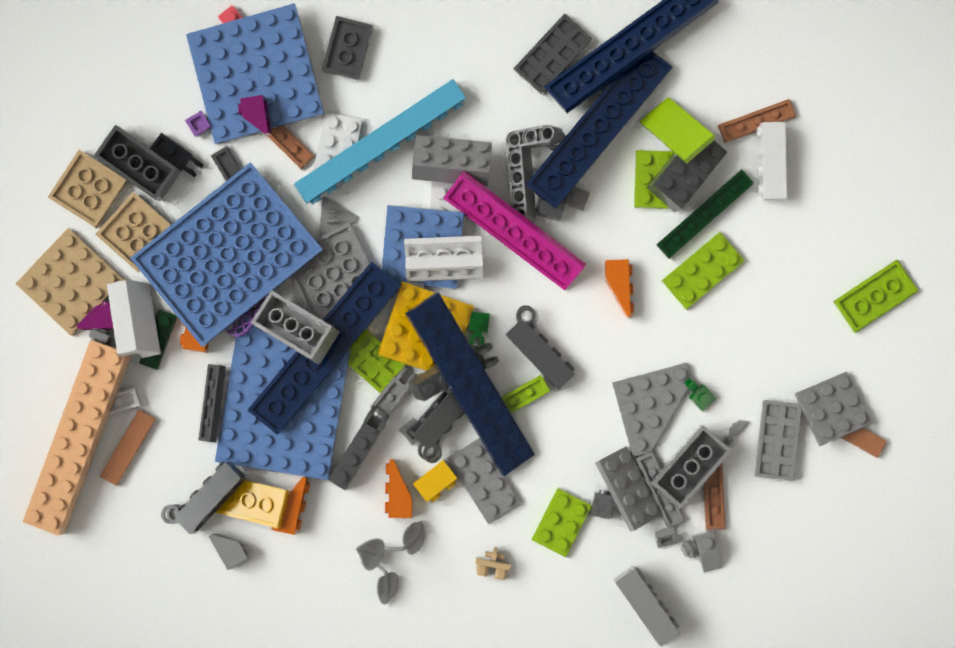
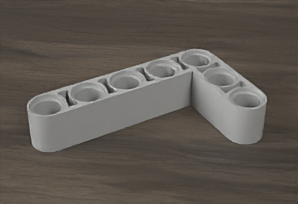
(524, 167)

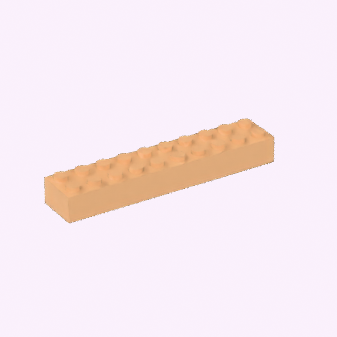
(76, 438)

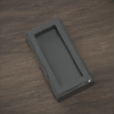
(226, 163)

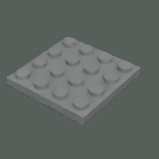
(331, 272)

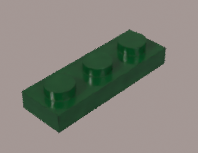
(165, 324)

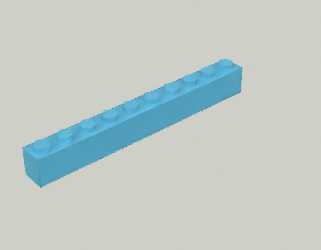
(379, 142)

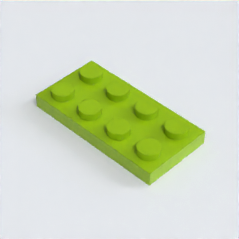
(702, 270)
(372, 367)

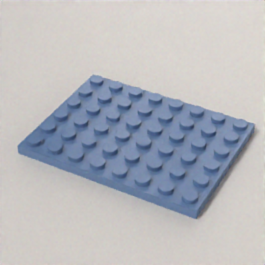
(226, 254)
(306, 441)

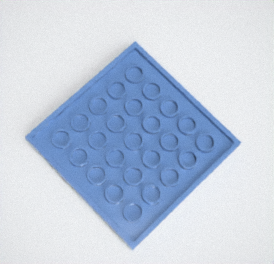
(255, 58)

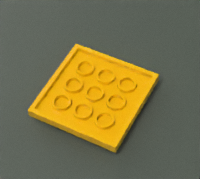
(401, 340)

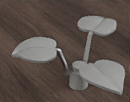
(372, 554)

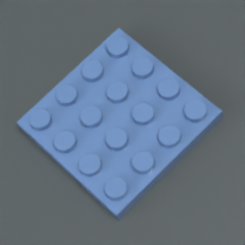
(416, 223)

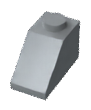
(230, 550)
(707, 550)

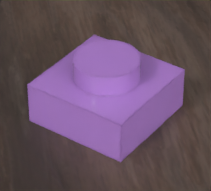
(198, 123)

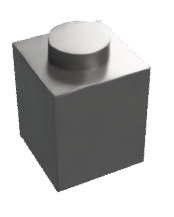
(602, 504)

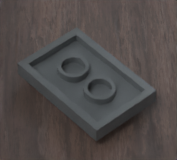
(347, 48)

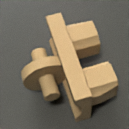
(501, 567)

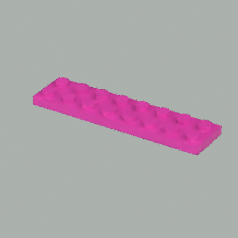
(514, 230)

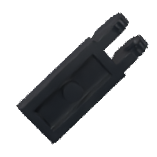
(175, 153)

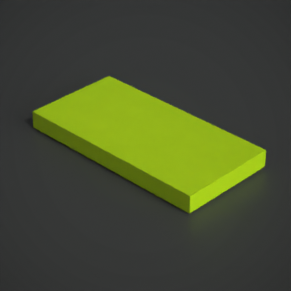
(677, 130)
(875, 296)

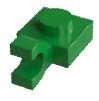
(700, 394)

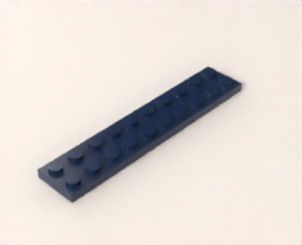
(624, 50)
(597, 129)
(303, 376)
(470, 383)

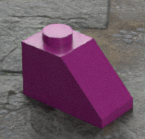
(255, 111)
(97, 318)

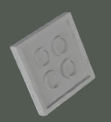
(833, 408)

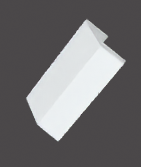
(444, 258)
(133, 318)

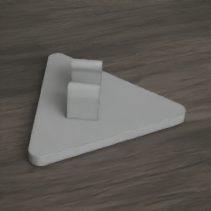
(333, 216)

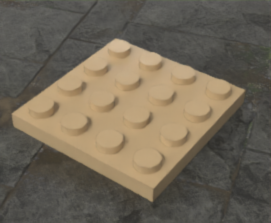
(68, 281)

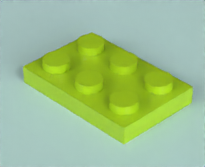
(646, 168)
(561, 522)

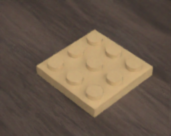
(87, 188)
(132, 228)

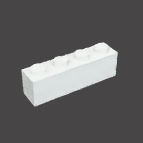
(772, 160)

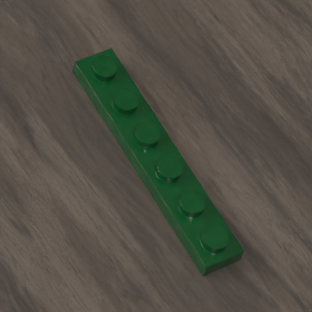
(705, 214)

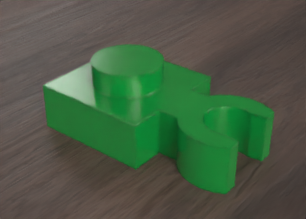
(478, 323)

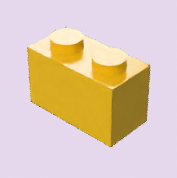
(435, 481)

